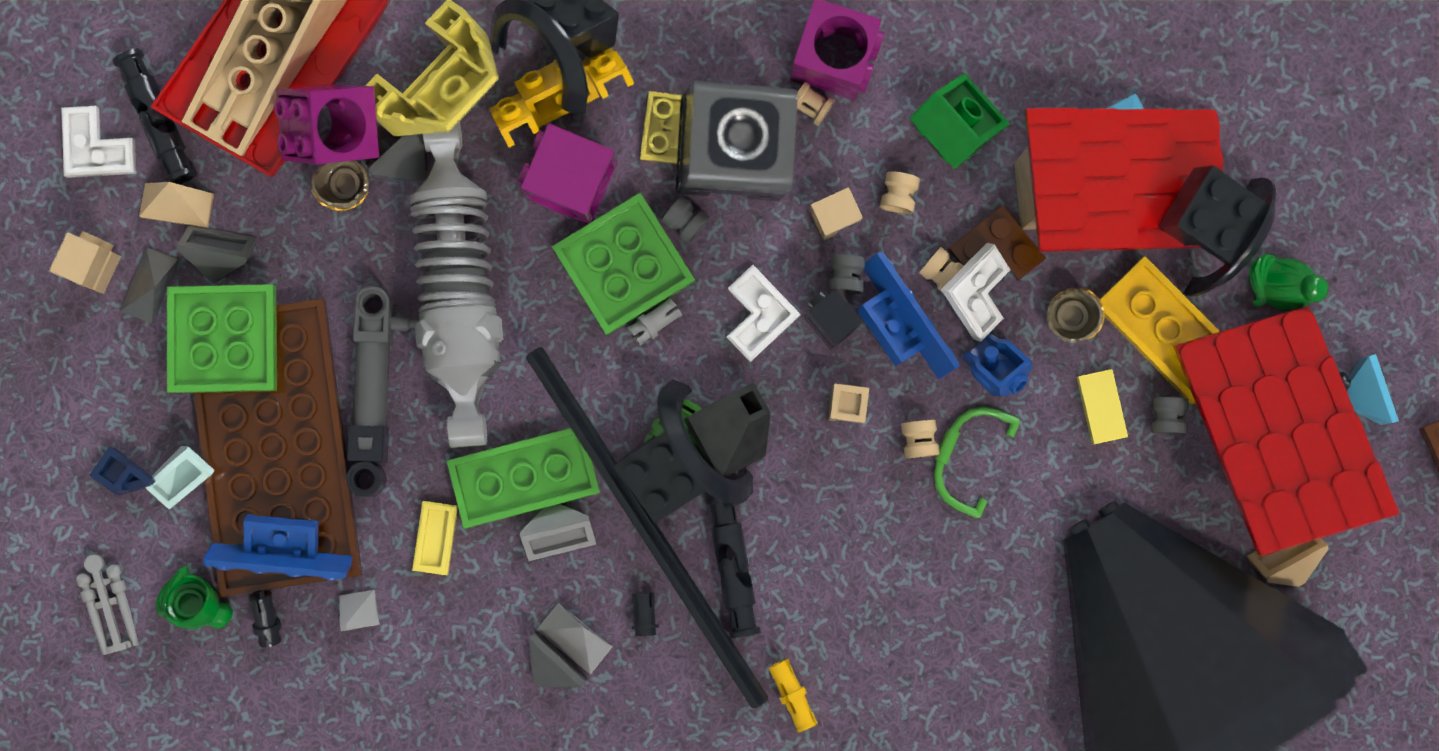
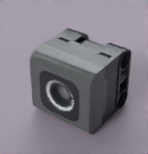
(736, 140)

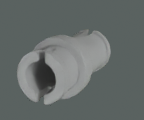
(654, 322)

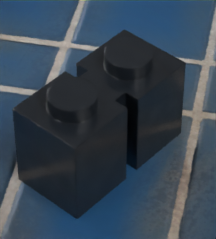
(831, 318)

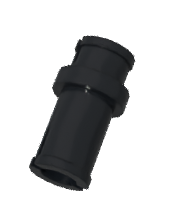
(266, 623)

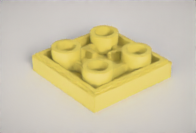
(661, 128)

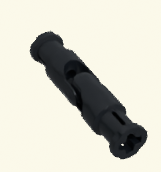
(142, 92)
(734, 572)

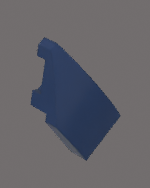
(120, 473)

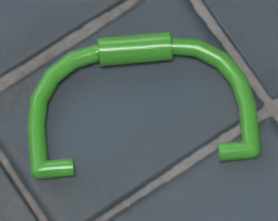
(947, 446)

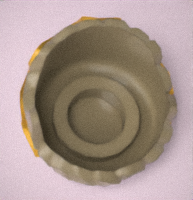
(341, 185)
(1075, 315)

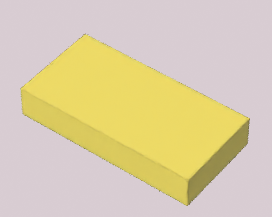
(1102, 406)
(435, 538)

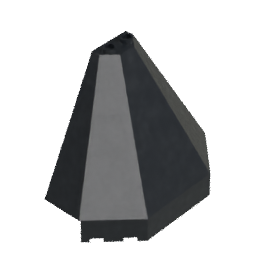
(1191, 647)

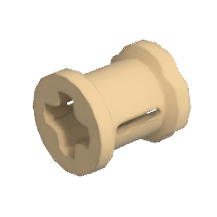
(813, 103)

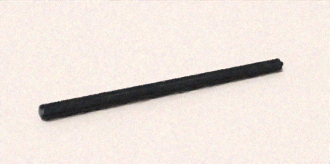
(647, 528)

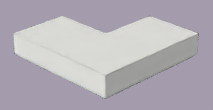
(85, 152)
(970, 289)
(768, 315)

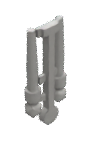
(94, 565)

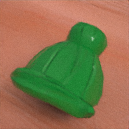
(1285, 283)
(191, 602)

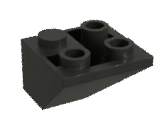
(732, 430)

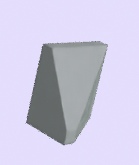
(358, 610)

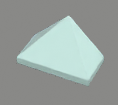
(179, 476)

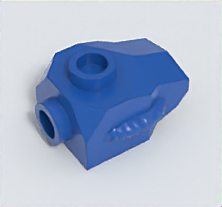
(998, 366)

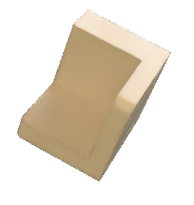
(835, 213)
(848, 403)

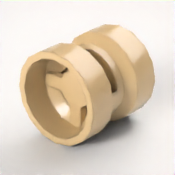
(900, 190)
(938, 261)
(917, 431)

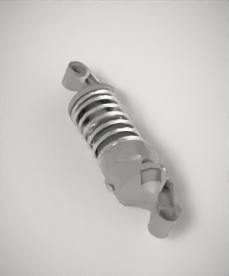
(459, 319)

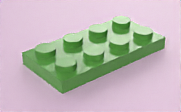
(522, 477)

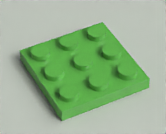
(623, 264)
(221, 339)

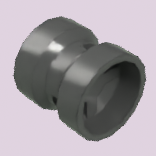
(682, 217)
(847, 274)
(1169, 415)

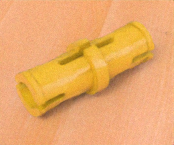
(793, 695)

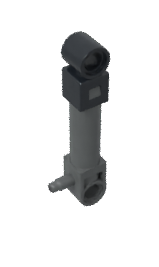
(369, 436)

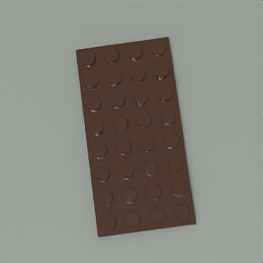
(281, 451)

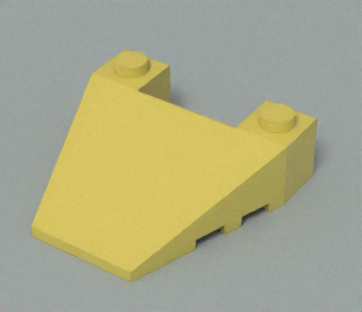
(447, 85)

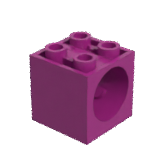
(831, 19)
(352, 128)
(568, 173)

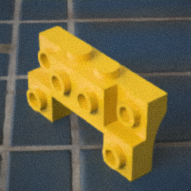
(542, 93)

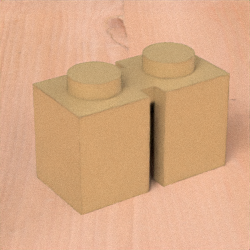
(86, 261)

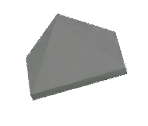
(556, 531)
(574, 638)

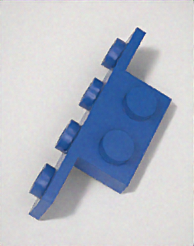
(900, 321)
(279, 547)

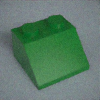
(958, 120)

